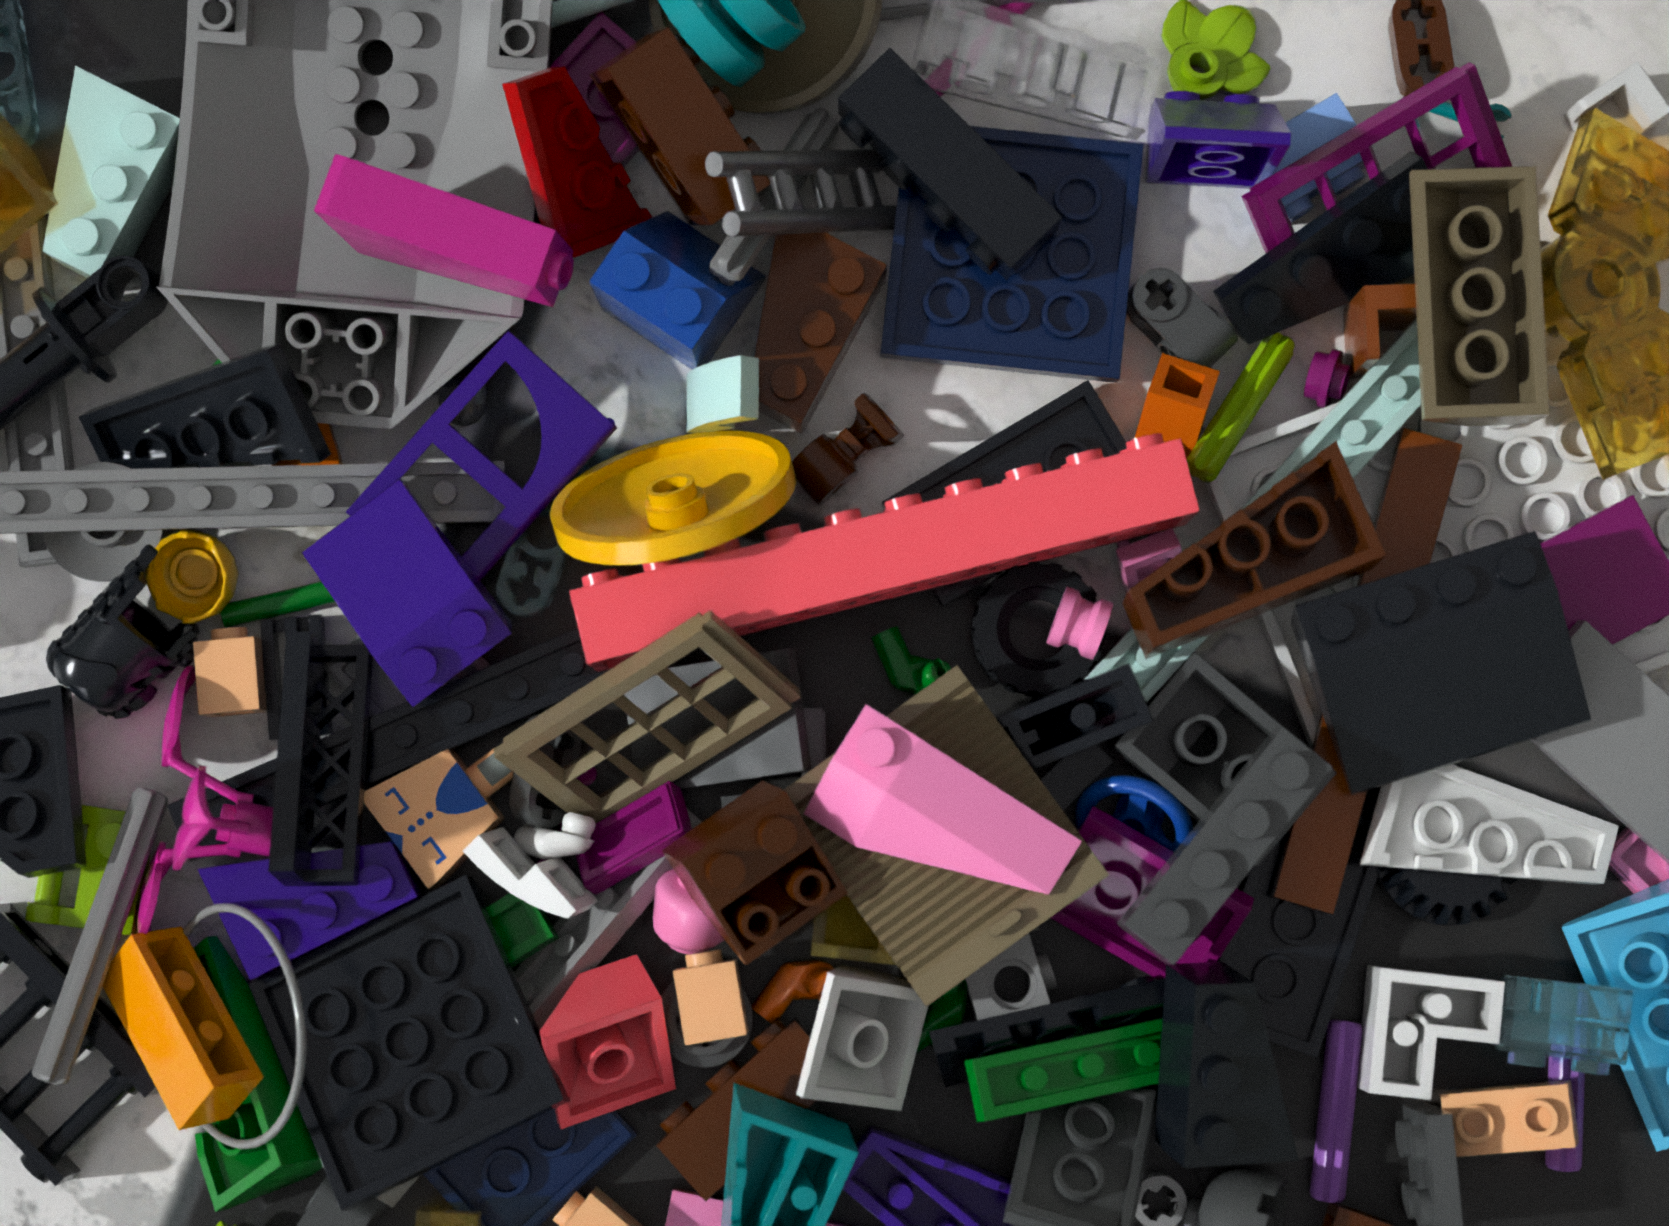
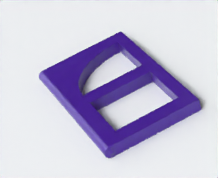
(570, 437)

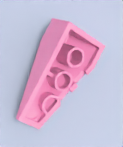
(922, 806)

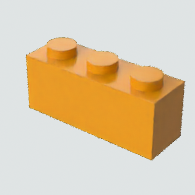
(180, 1027)

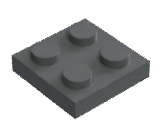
(1429, 1144)

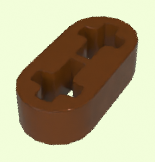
(1407, 48)

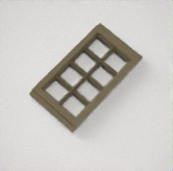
(707, 631)

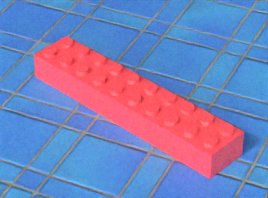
(893, 552)

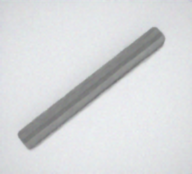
(100, 937)

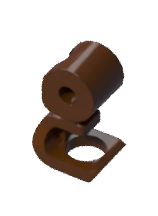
(830, 463)

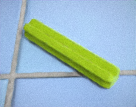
(1240, 407)

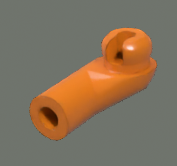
(791, 982)

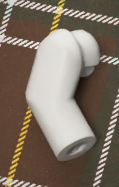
(549, 844)

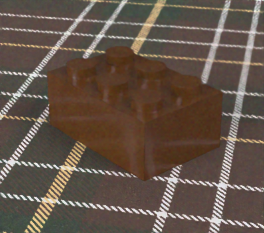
(675, 121)

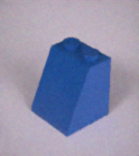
(664, 289)

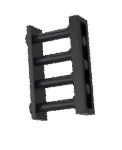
(45, 1155)

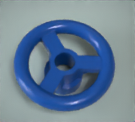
(1139, 806)

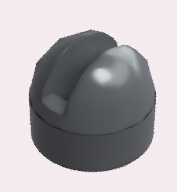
(472, 411)

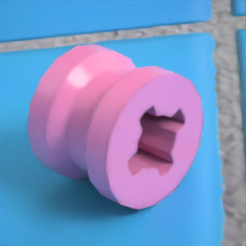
(1080, 623)

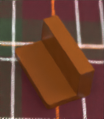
(1371, 311)

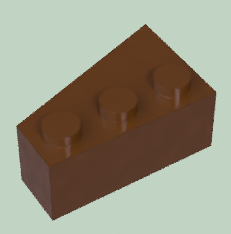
(809, 319)

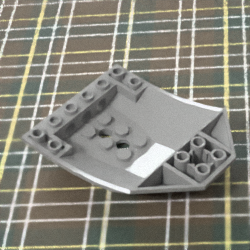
(260, 120)

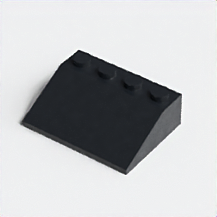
(1442, 663)

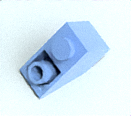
(1310, 132)

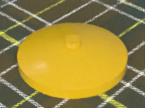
(673, 497)

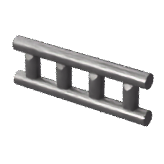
(790, 216)

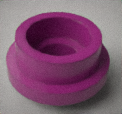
(1327, 377)

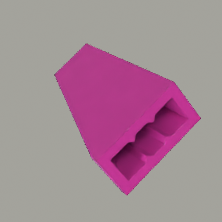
(443, 233)

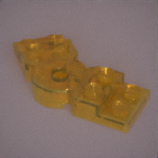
(1607, 290)

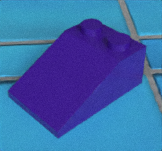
(1214, 141)
(407, 592)

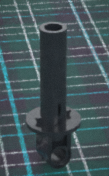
(78, 333)

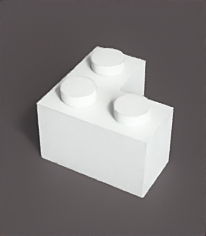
(1406, 1015)

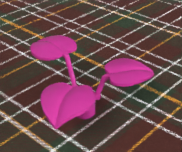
(242, 826)

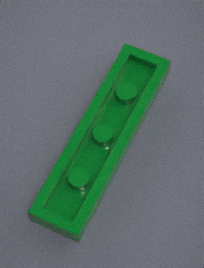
(1065, 1070)

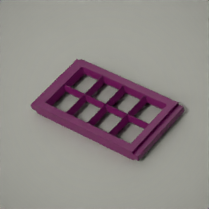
(1474, 117)

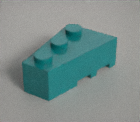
(783, 1162)

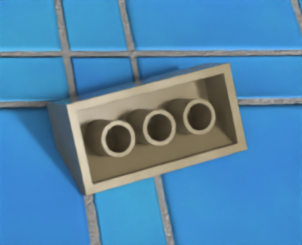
(1479, 296)

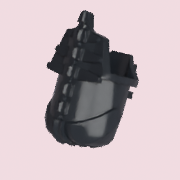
(120, 646)

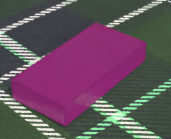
(634, 837)

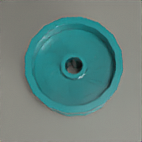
(732, 31)

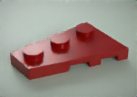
(566, 163)

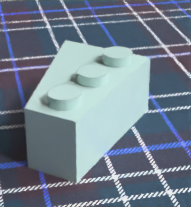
(109, 174)

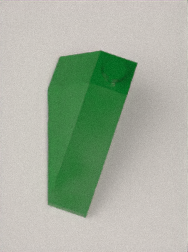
(246, 1174)

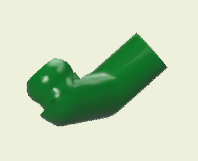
(905, 670)
(944, 1012)

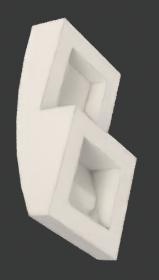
(543, 885)

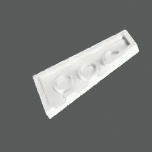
(1486, 828)

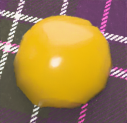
(192, 576)

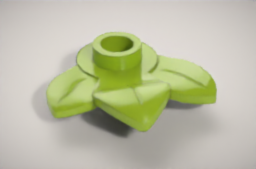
(1216, 45)

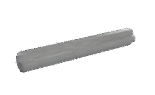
(740, 252)

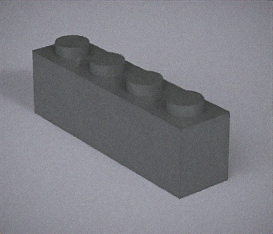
(1224, 845)

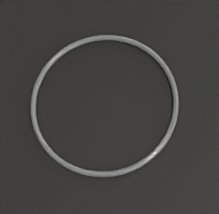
(299, 1020)

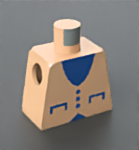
(439, 810)

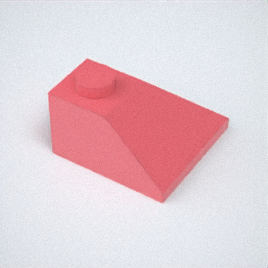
(608, 1041)

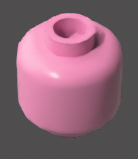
(679, 919)

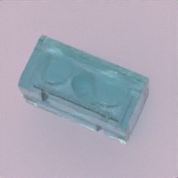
(1565, 1022)

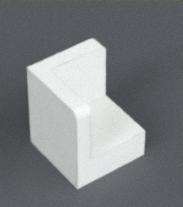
(1626, 98)

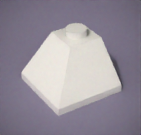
(863, 1039)

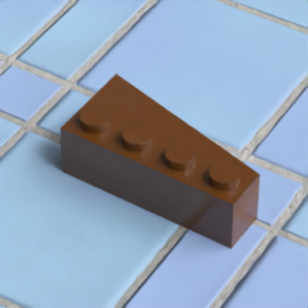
(1272, 552)

